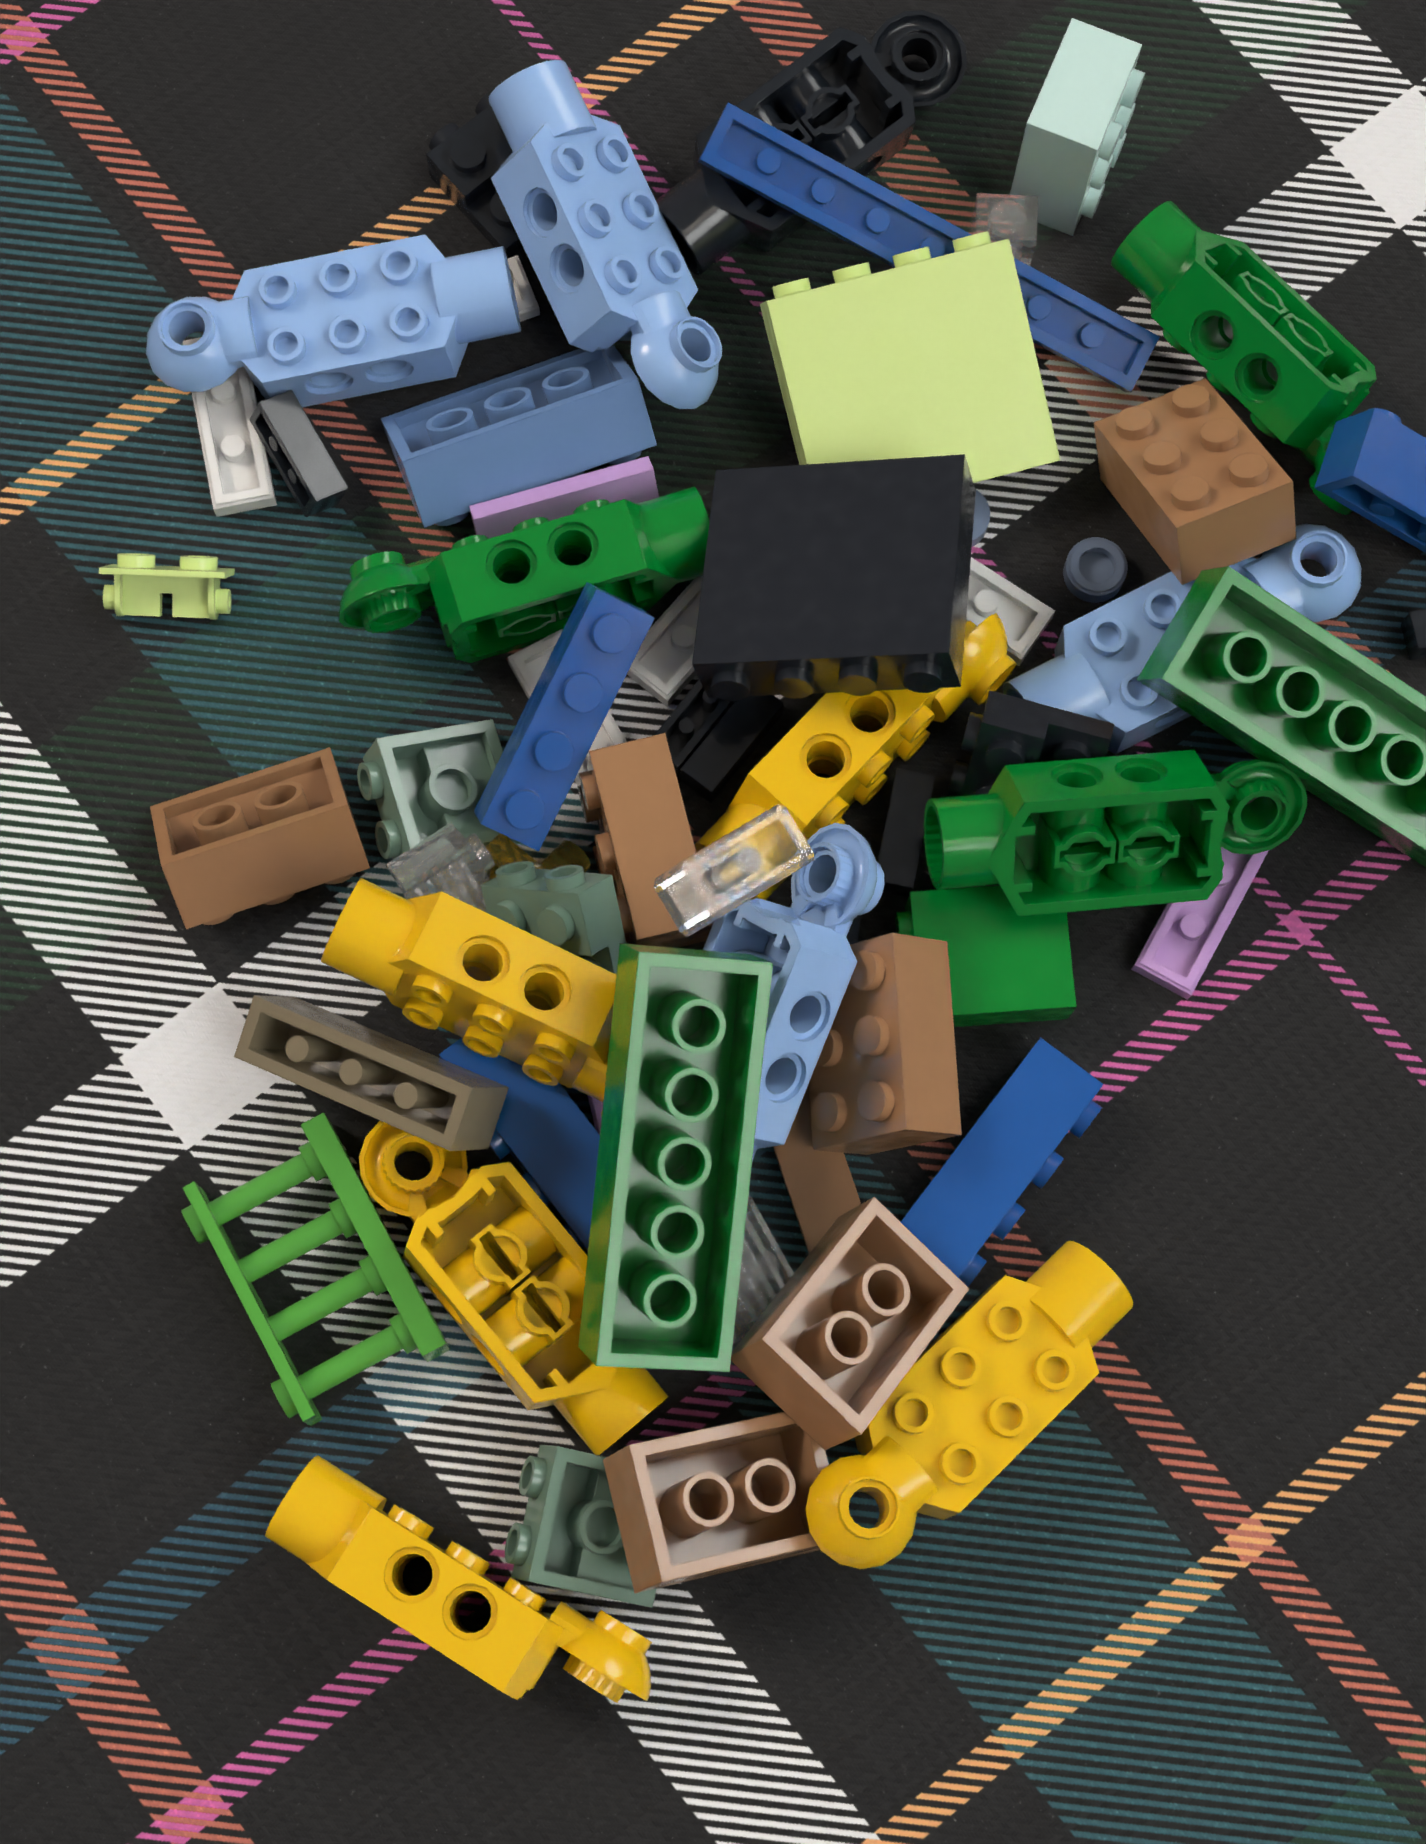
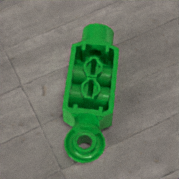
(1247, 331)
(527, 581)
(1110, 829)

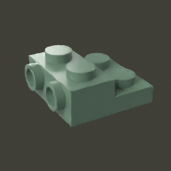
(428, 782)
(560, 907)
(570, 1528)

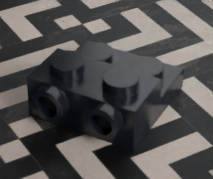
(463, 166)
(1022, 733)

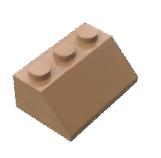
(257, 839)

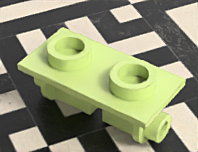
(192, 584)

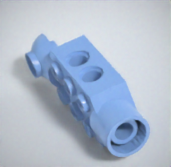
(599, 235)
(340, 322)
(1108, 648)
(808, 961)

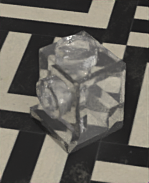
(1008, 218)

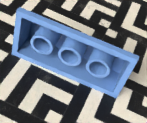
(519, 432)

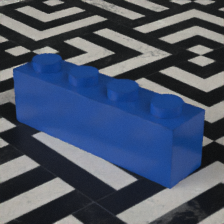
(1378, 472)
(563, 716)
(544, 1137)
(1001, 1156)

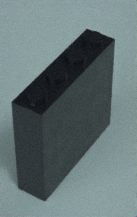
(836, 578)

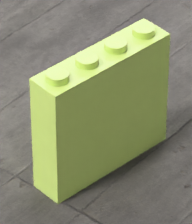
(914, 362)

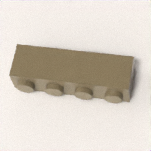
(371, 1072)

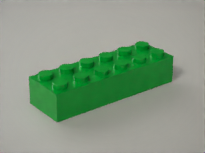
(1299, 701)
(674, 1158)

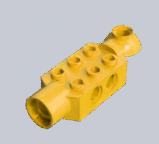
(832, 743)
(480, 982)
(507, 1282)
(970, 1404)
(359, 1548)

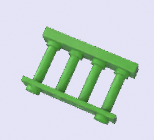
(379, 1271)

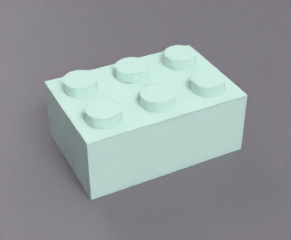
(1078, 125)

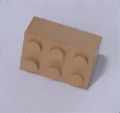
(1195, 480)
(641, 835)
(890, 1052)
(849, 1324)
(714, 1499)

